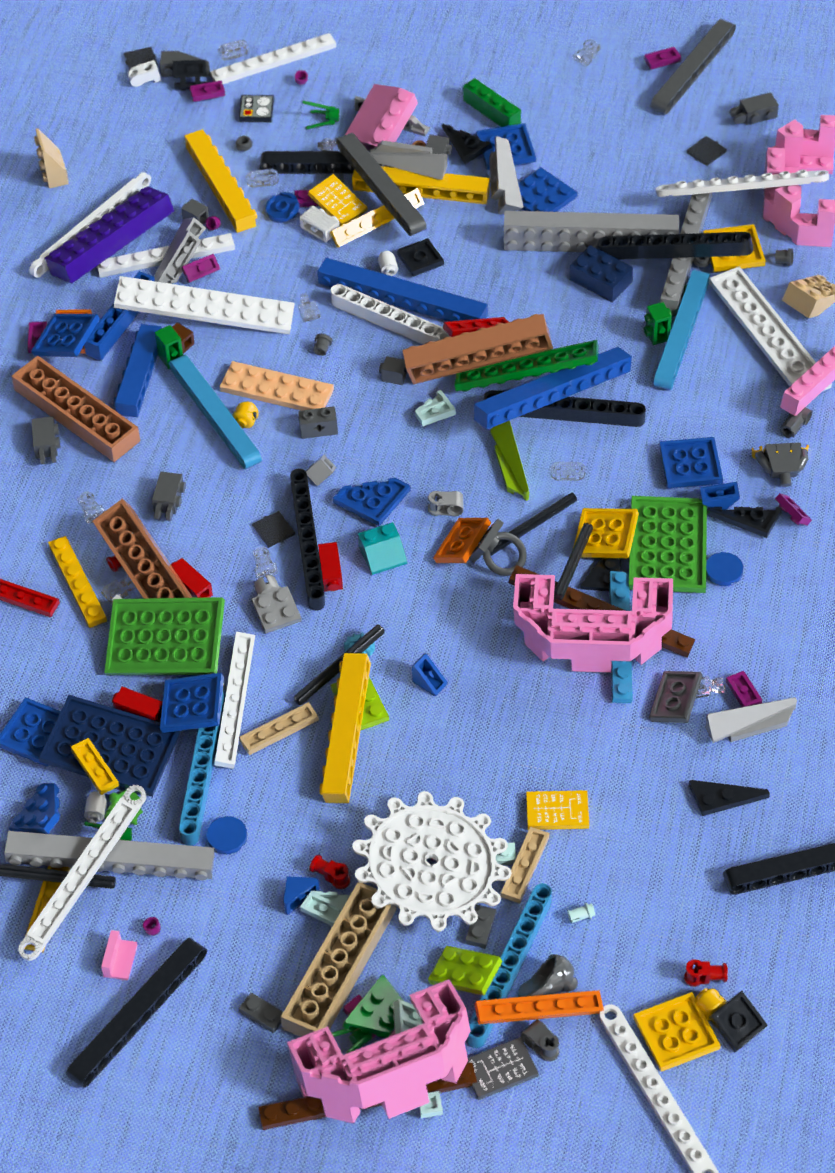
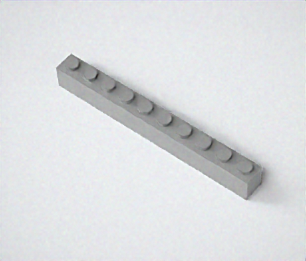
(681, 267)
(125, 856)

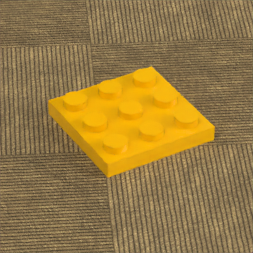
(727, 263)
(611, 532)
(676, 1031)

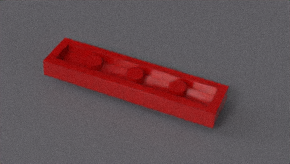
(455, 328)
(28, 598)

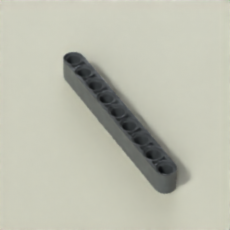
(693, 66)
(381, 184)

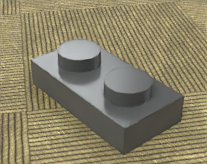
(479, 932)
(261, 1012)

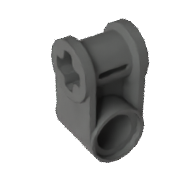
(541, 1040)

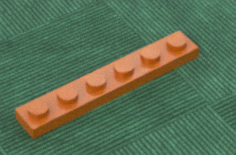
(538, 1007)

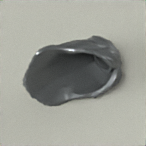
(550, 978)

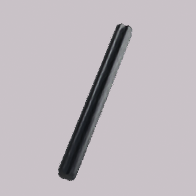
(537, 520)
(573, 561)
(333, 669)
(52, 875)

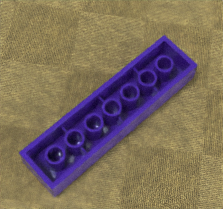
(109, 234)

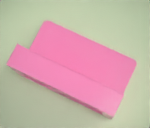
(118, 957)

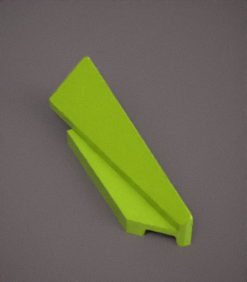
(509, 459)

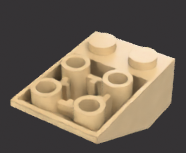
(51, 161)
(810, 295)

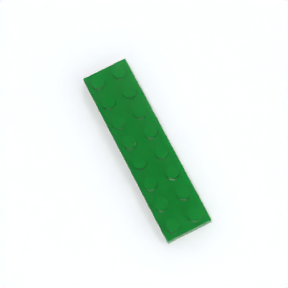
(530, 365)

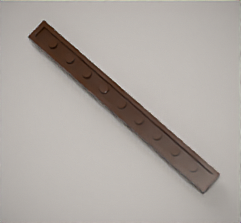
(575, 599)
(312, 1108)

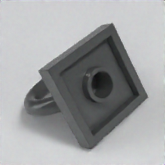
(489, 542)

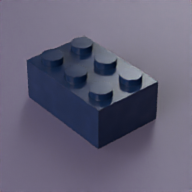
(601, 273)

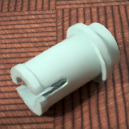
(581, 913)

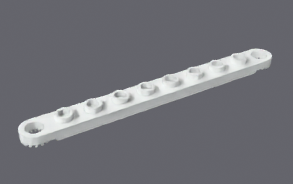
(748, 182)
(118, 198)
(82, 872)
(656, 1092)

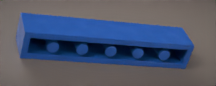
(111, 327)
(138, 372)

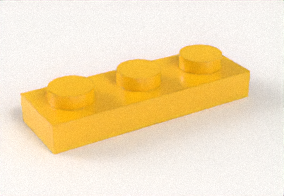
(94, 766)

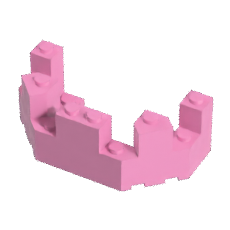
(796, 151)
(593, 636)
(390, 1069)

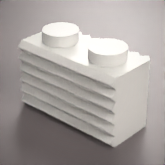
(318, 223)

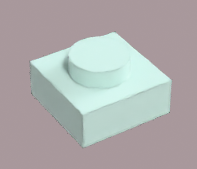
(507, 857)
(433, 1108)

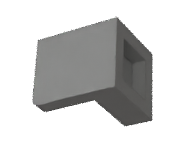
(320, 470)

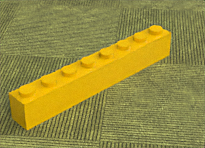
(220, 180)
(451, 187)
(346, 728)

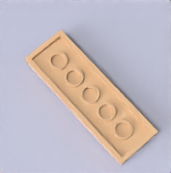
(275, 387)

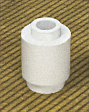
(387, 263)
(95, 807)

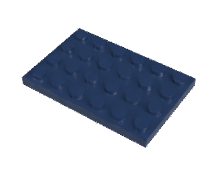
(127, 743)

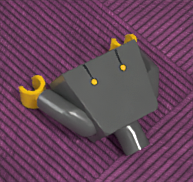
(782, 460)

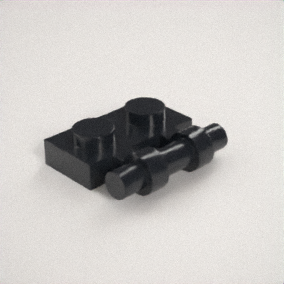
(189, 68)

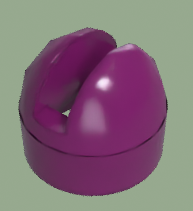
(301, 77)
(213, 221)
(152, 926)

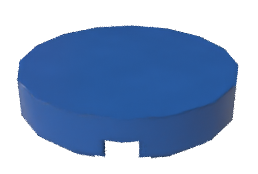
(282, 207)
(724, 568)
(227, 835)

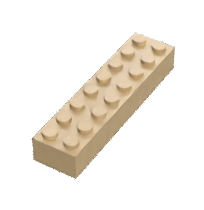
(337, 963)

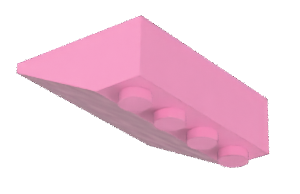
(382, 115)

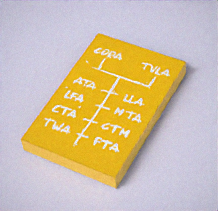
(337, 200)
(557, 810)

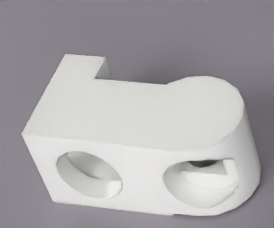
(144, 73)

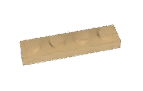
(279, 728)
(525, 865)

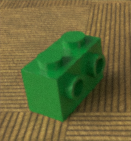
(657, 323)

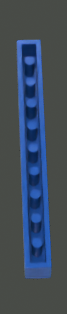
(401, 292)
(550, 388)

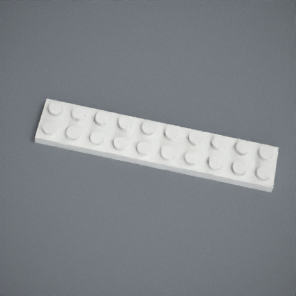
(204, 305)
(763, 324)

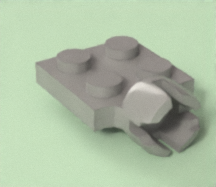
(274, 605)

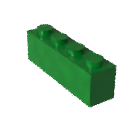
(491, 104)

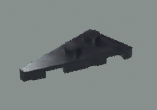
(466, 145)
(751, 519)
(599, 576)
(719, 797)

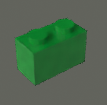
(168, 345)

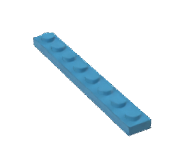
(621, 670)

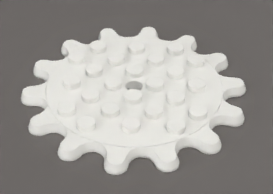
(425, 831)

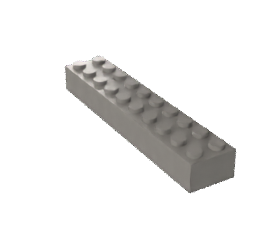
(577, 229)

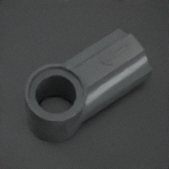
(794, 423)

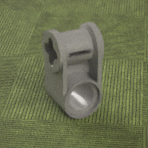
(447, 503)

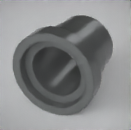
(784, 256)
(322, 344)

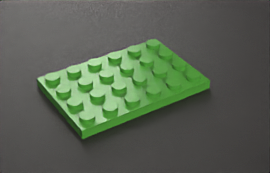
(670, 542)
(165, 636)

